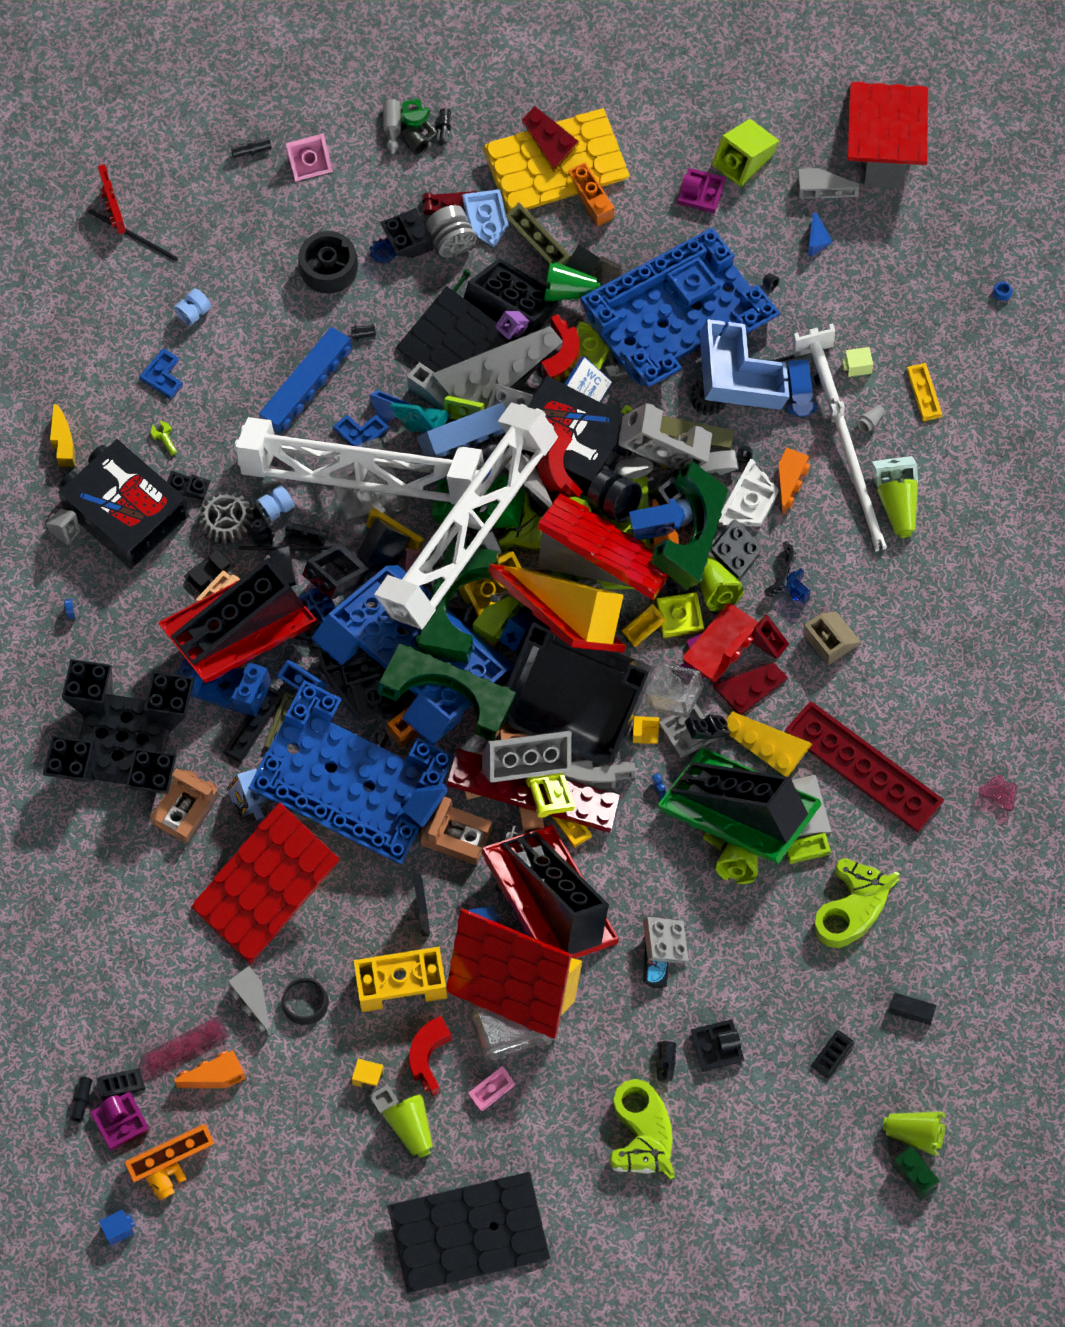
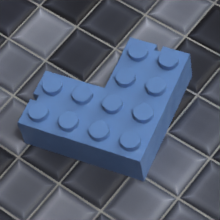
(732, 375)
(475, 427)

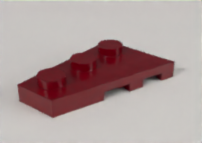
(550, 137)
(750, 687)

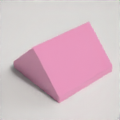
(308, 157)

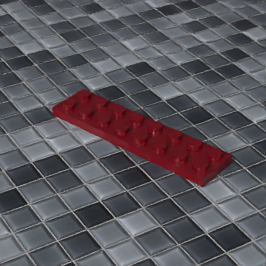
(865, 767)
(592, 805)

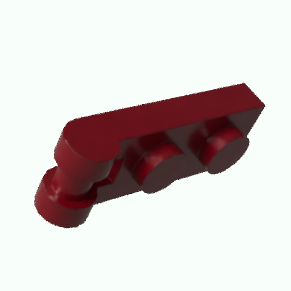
(443, 200)

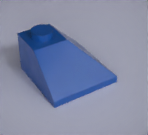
(423, 802)

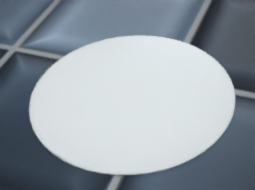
(634, 467)

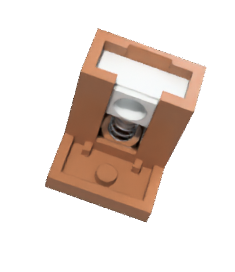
(188, 786)
(445, 816)

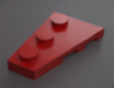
(111, 204)

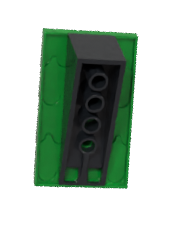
(740, 805)

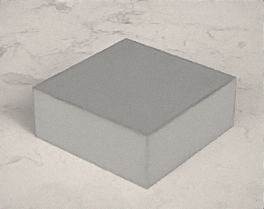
(383, 1099)

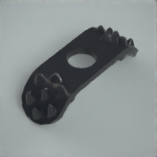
(779, 584)

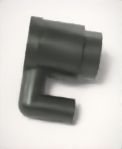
(415, 140)

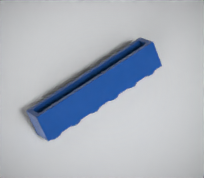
(306, 379)

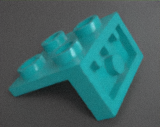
(418, 418)

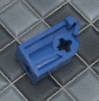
(800, 388)
(656, 520)
(517, 629)

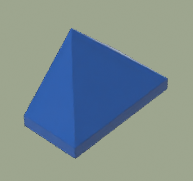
(818, 237)
(382, 402)

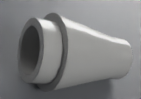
(868, 421)

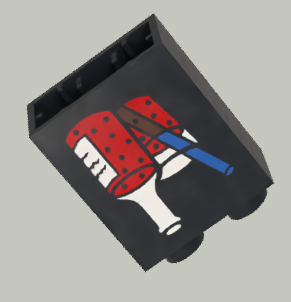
(590, 425)
(123, 502)

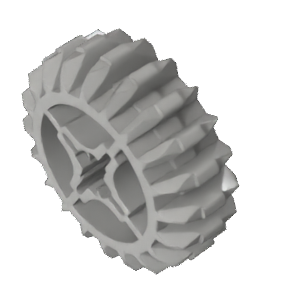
(235, 528)

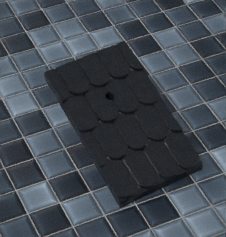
(453, 333)
(449, 1233)

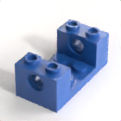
(244, 694)

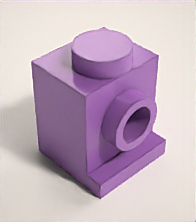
(516, 326)

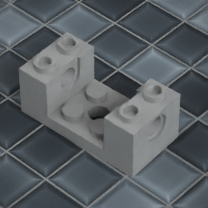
(642, 435)

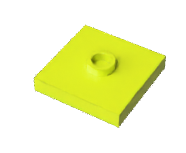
(681, 613)

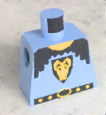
(245, 800)

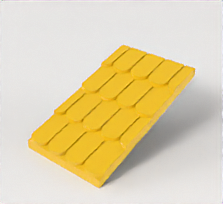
(526, 174)

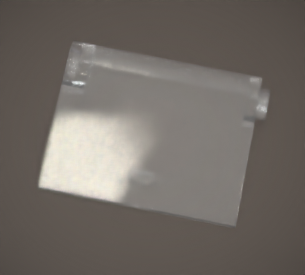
(360, 502)

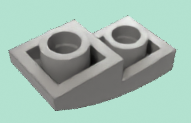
(721, 462)

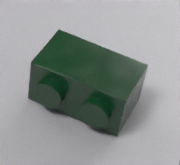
(916, 1173)

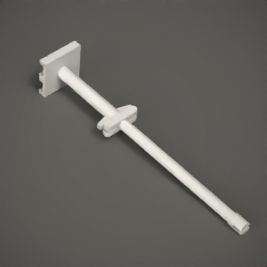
(815, 344)

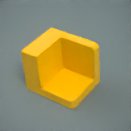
(646, 730)
(367, 1073)

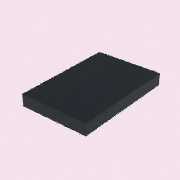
(421, 904)

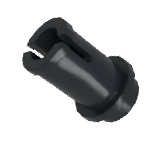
(363, 331)

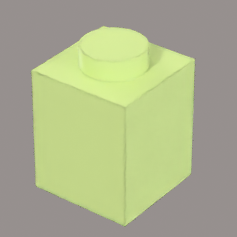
(858, 362)

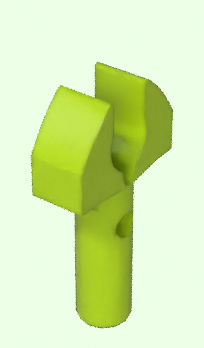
(164, 437)

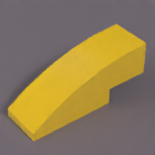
(62, 439)

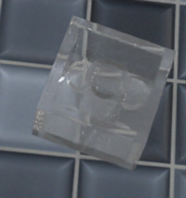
(674, 690)

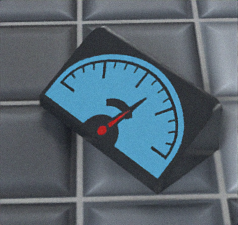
(655, 972)

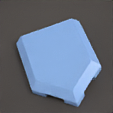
(486, 215)

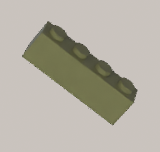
(537, 235)

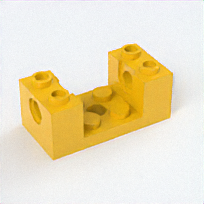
(377, 979)

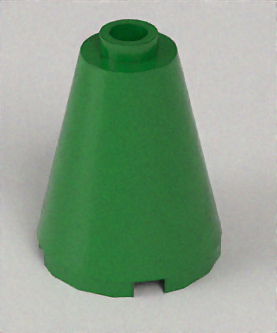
(568, 283)

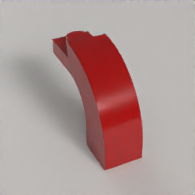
(562, 364)
(552, 468)
(424, 1043)

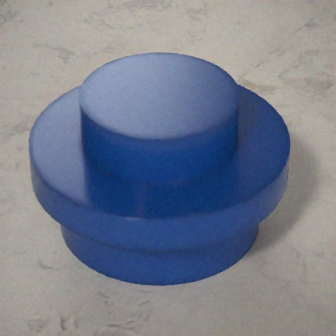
(1002, 291)

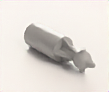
(391, 123)

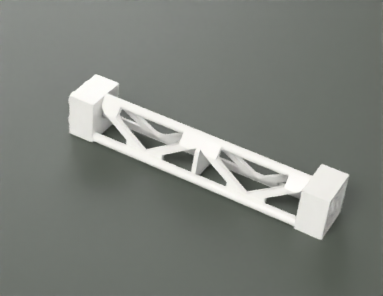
(524, 430)
(259, 445)

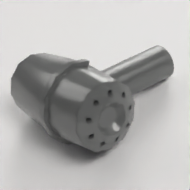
(615, 371)

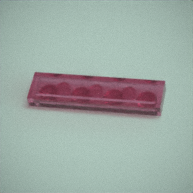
(185, 1045)

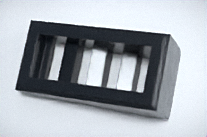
(848, 1042)
(110, 1078)

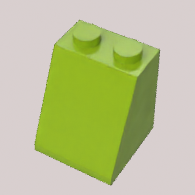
(744, 151)

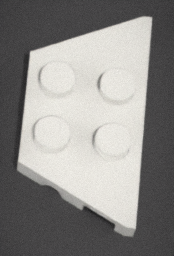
(750, 498)

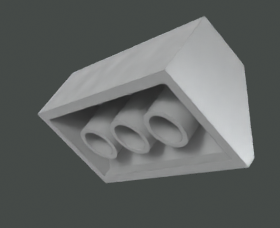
(527, 756)

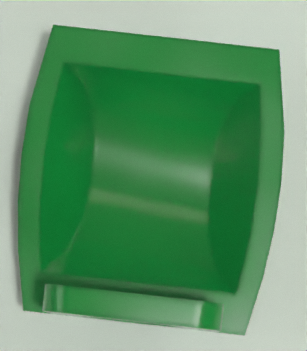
(415, 117)

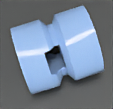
(189, 309)
(278, 502)

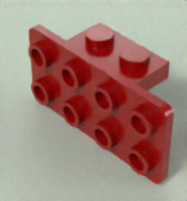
(721, 643)

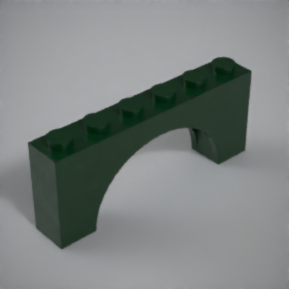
(706, 499)
(439, 635)
(413, 668)

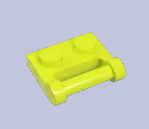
(557, 792)

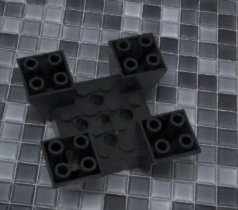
(88, 758)

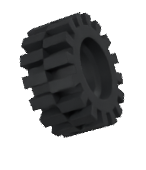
(702, 405)

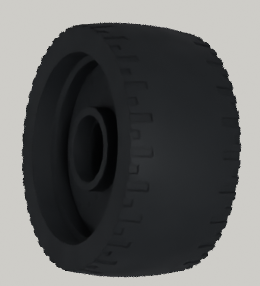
(328, 262)

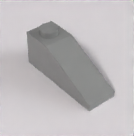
(822, 184)

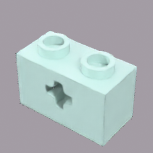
(894, 469)

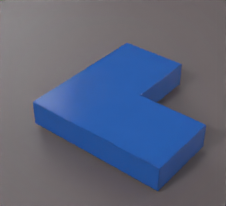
(158, 375)
(356, 435)

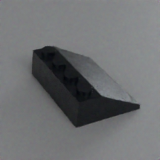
(508, 289)

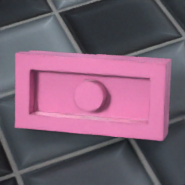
(492, 1088)

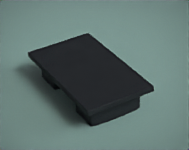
(583, 260)
(206, 571)

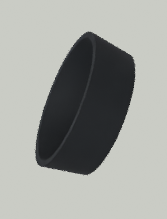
(308, 1019)

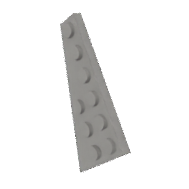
(503, 365)

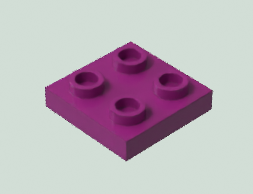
(701, 190)
(120, 1120)

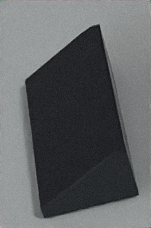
(912, 1009)

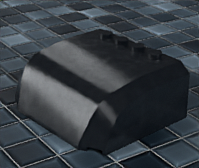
(576, 692)

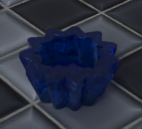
(382, 251)

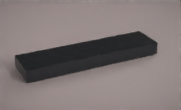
(253, 727)

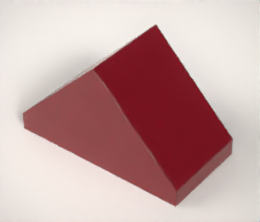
(769, 638)

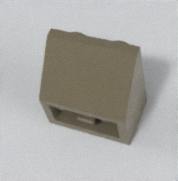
(830, 636)

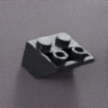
(408, 234)

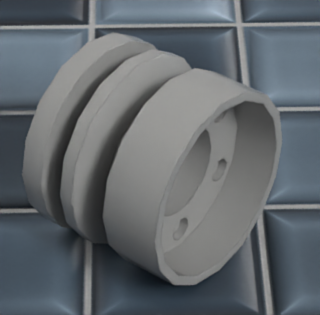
(451, 231)

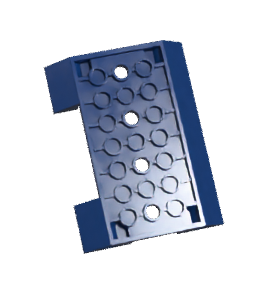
(643, 297)
(354, 624)
(339, 797)

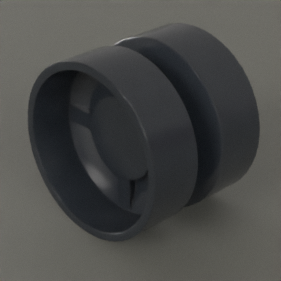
(614, 495)

